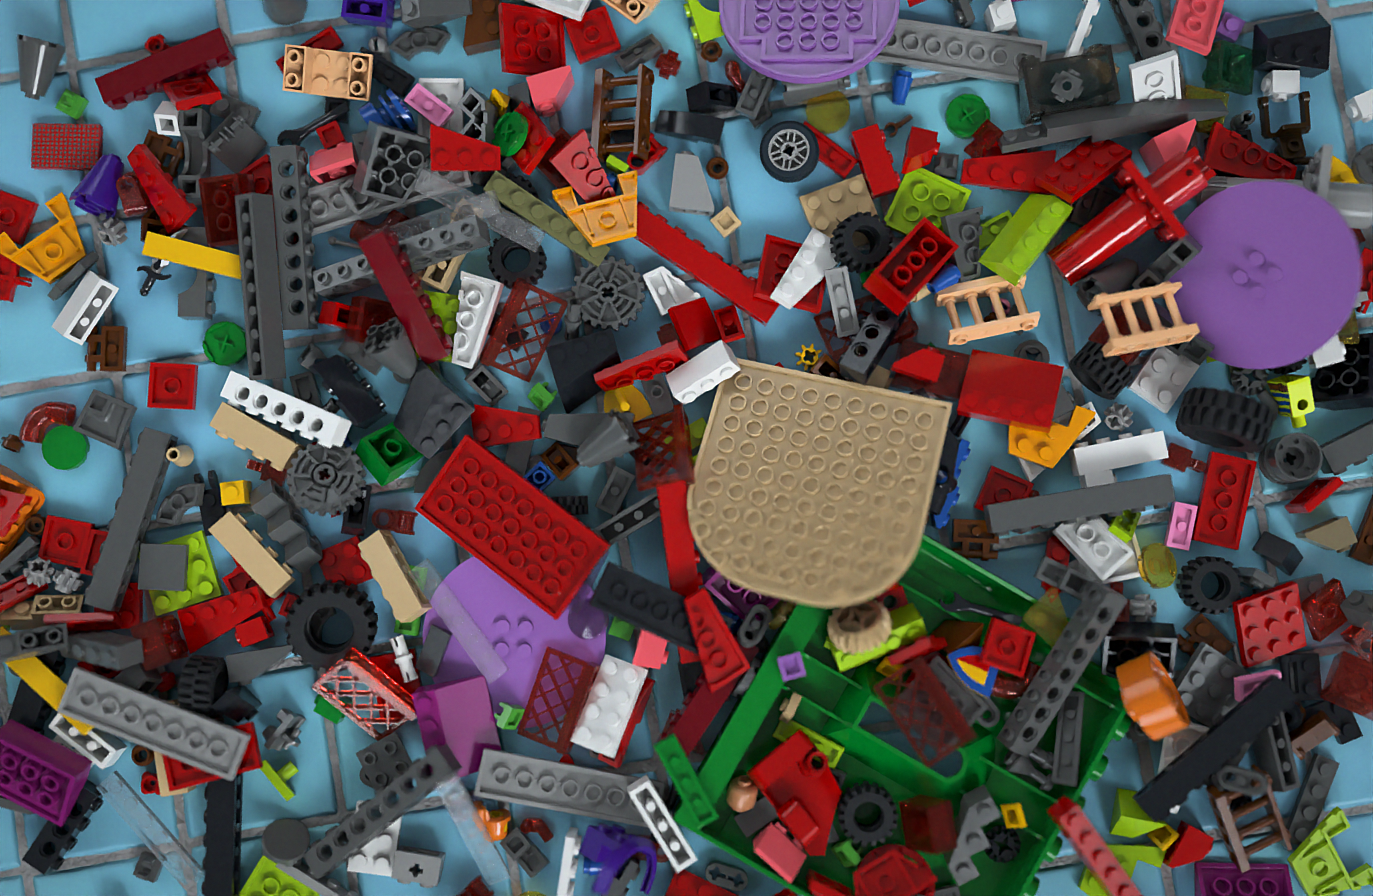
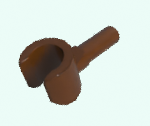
(897, 125)

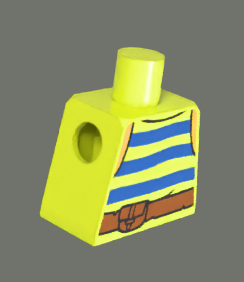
(1293, 396)

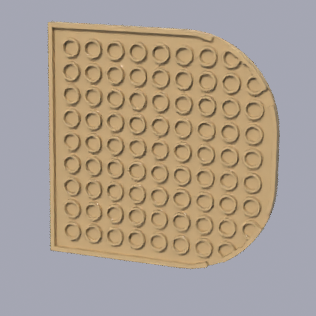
(814, 483)

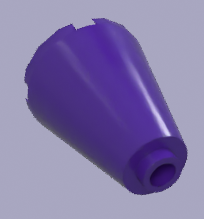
(98, 188)

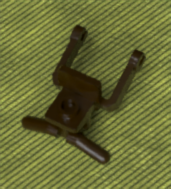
(1289, 136)

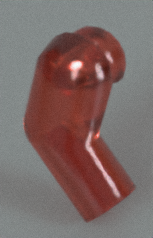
(733, 74)
(537, 826)

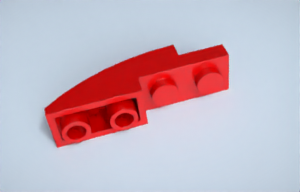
(634, 719)

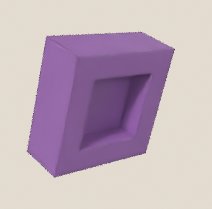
(1229, 27)
(791, 666)

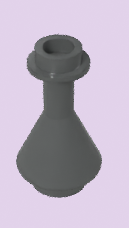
(1022, 765)

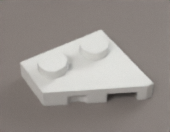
(667, 290)

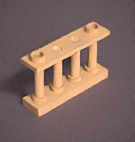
(979, 288)
(1138, 339)

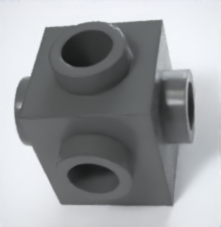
(1058, 80)

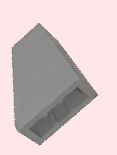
(689, 187)

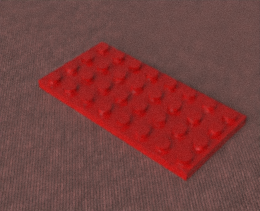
(512, 527)

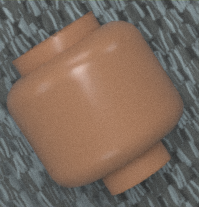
(741, 793)

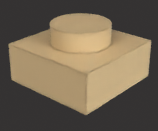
(725, 222)
(789, 707)

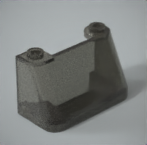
(1098, 79)

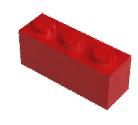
(875, 161)

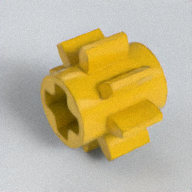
(810, 350)

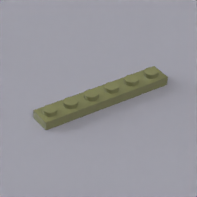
(545, 217)

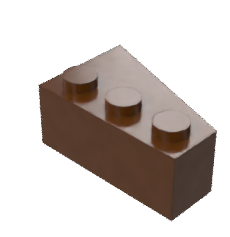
(482, 27)

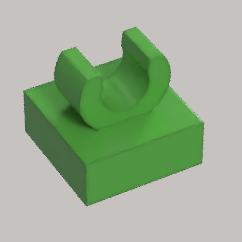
(71, 104)
(541, 397)
(510, 716)
(846, 853)

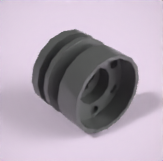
(1302, 456)

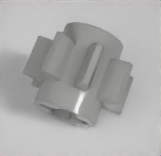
(112, 231)
(1118, 417)
(39, 572)
(67, 580)
(1143, 608)

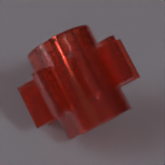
(668, 64)

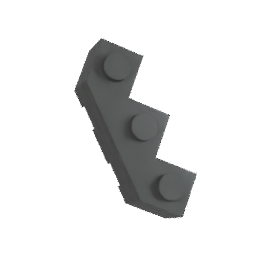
(481, 125)
(286, 525)
(975, 810)

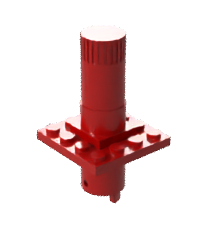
(1140, 208)

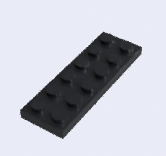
(645, 605)

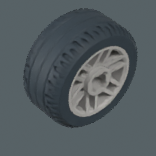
(775, 145)

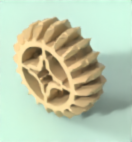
(859, 626)

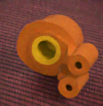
(494, 820)

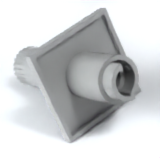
(1350, 199)

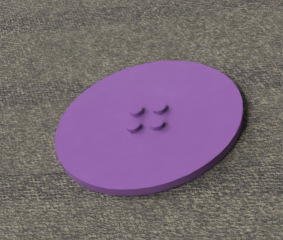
(808, 37)
(1270, 274)
(518, 634)

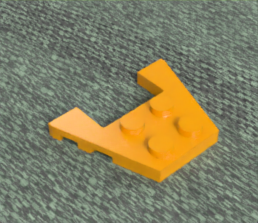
(604, 219)
(54, 250)
(1048, 448)

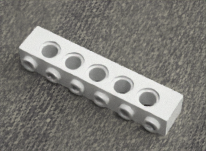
(334, 427)

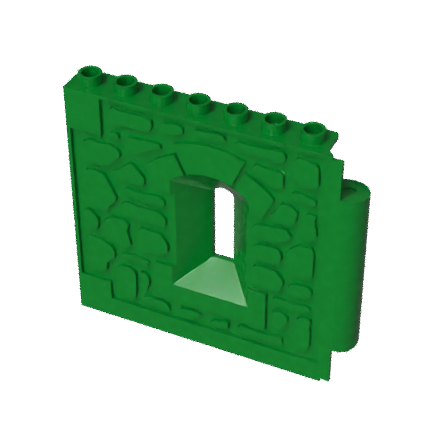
(837, 702)

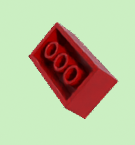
(910, 266)

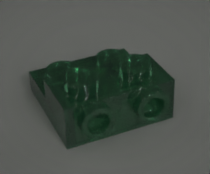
(1229, 68)

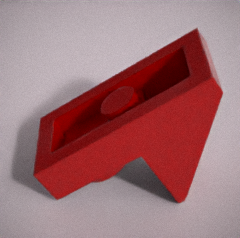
(729, 324)

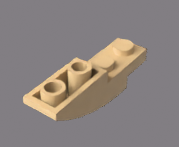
(31, 613)

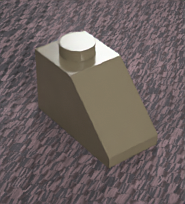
(1330, 534)

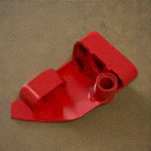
(799, 793)

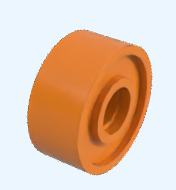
(1152, 696)

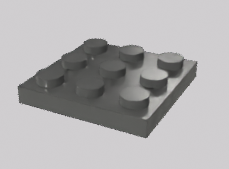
(1208, 685)
(965, 699)

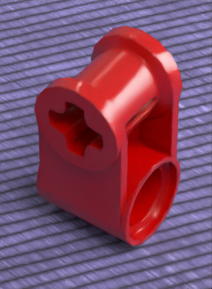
(656, 152)

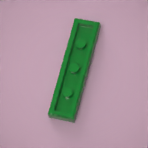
(686, 780)

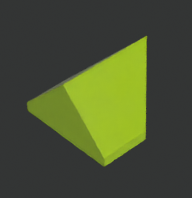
(1129, 818)

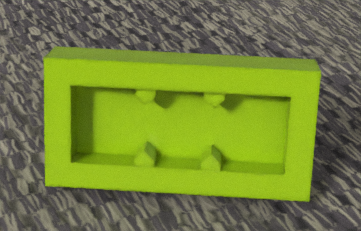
(1124, 525)
(279, 777)

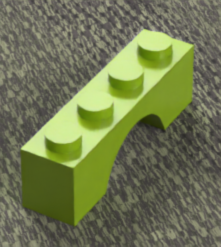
(705, 22)

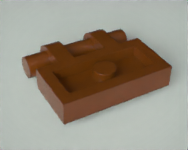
(160, 147)
(113, 349)
(974, 531)
(1199, 630)

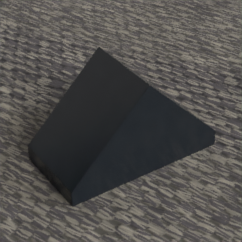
(1278, 552)

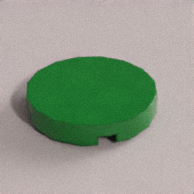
(966, 115)
(510, 133)
(225, 343)
(65, 448)

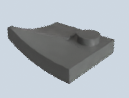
(105, 419)

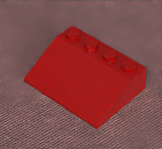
(1010, 390)

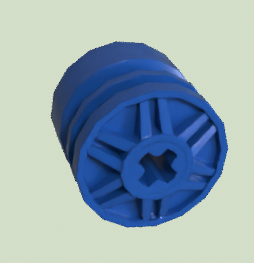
(391, 113)

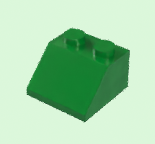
(387, 454)

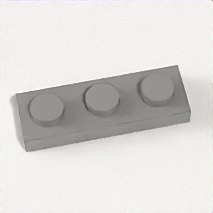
(842, 301)

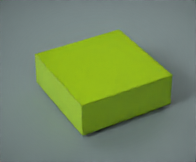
(616, 165)

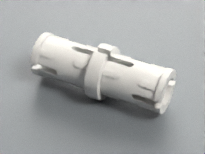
(403, 658)

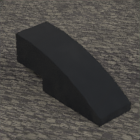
(690, 126)

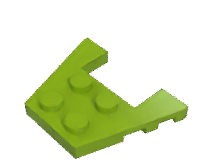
(1127, 857)
(1319, 864)

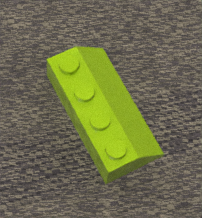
(1026, 236)
(906, 627)

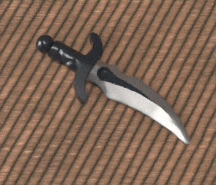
(154, 271)

